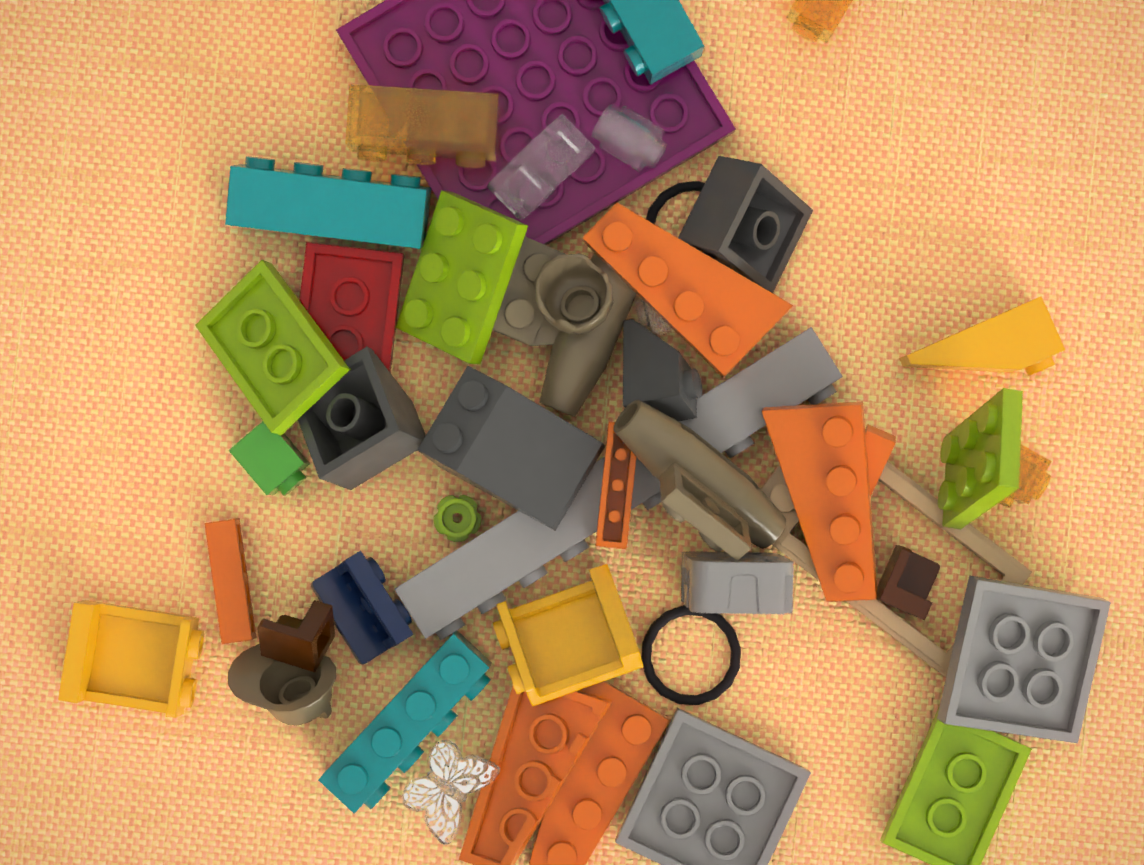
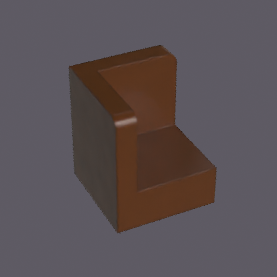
(908, 582)
(297, 640)

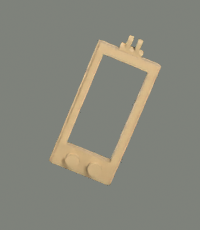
(926, 504)

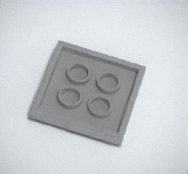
(1023, 660)
(711, 798)

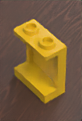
(568, 639)
(131, 658)

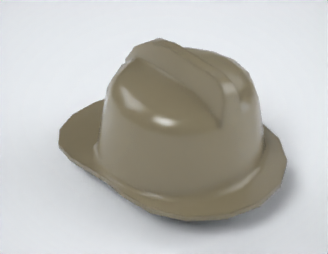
(283, 689)

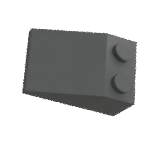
(511, 448)

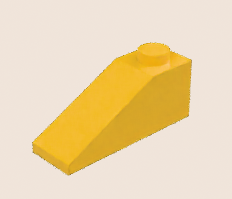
(1003, 343)

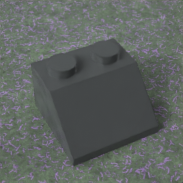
(747, 220)
(361, 424)

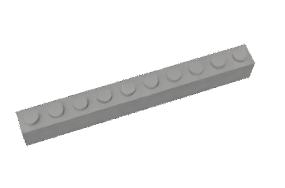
(521, 545)

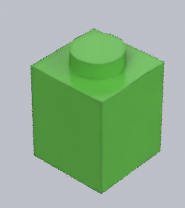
(270, 460)

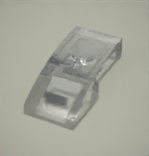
(541, 167)

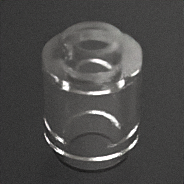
(630, 137)

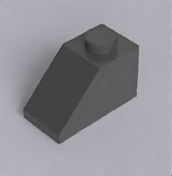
(658, 374)

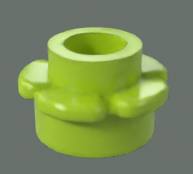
(470, 517)

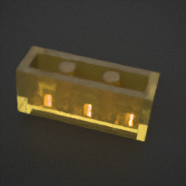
(422, 125)

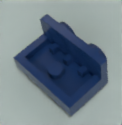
(363, 607)

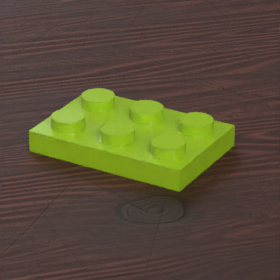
(461, 277)
(272, 347)
(981, 459)
(955, 794)

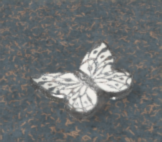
(446, 787)

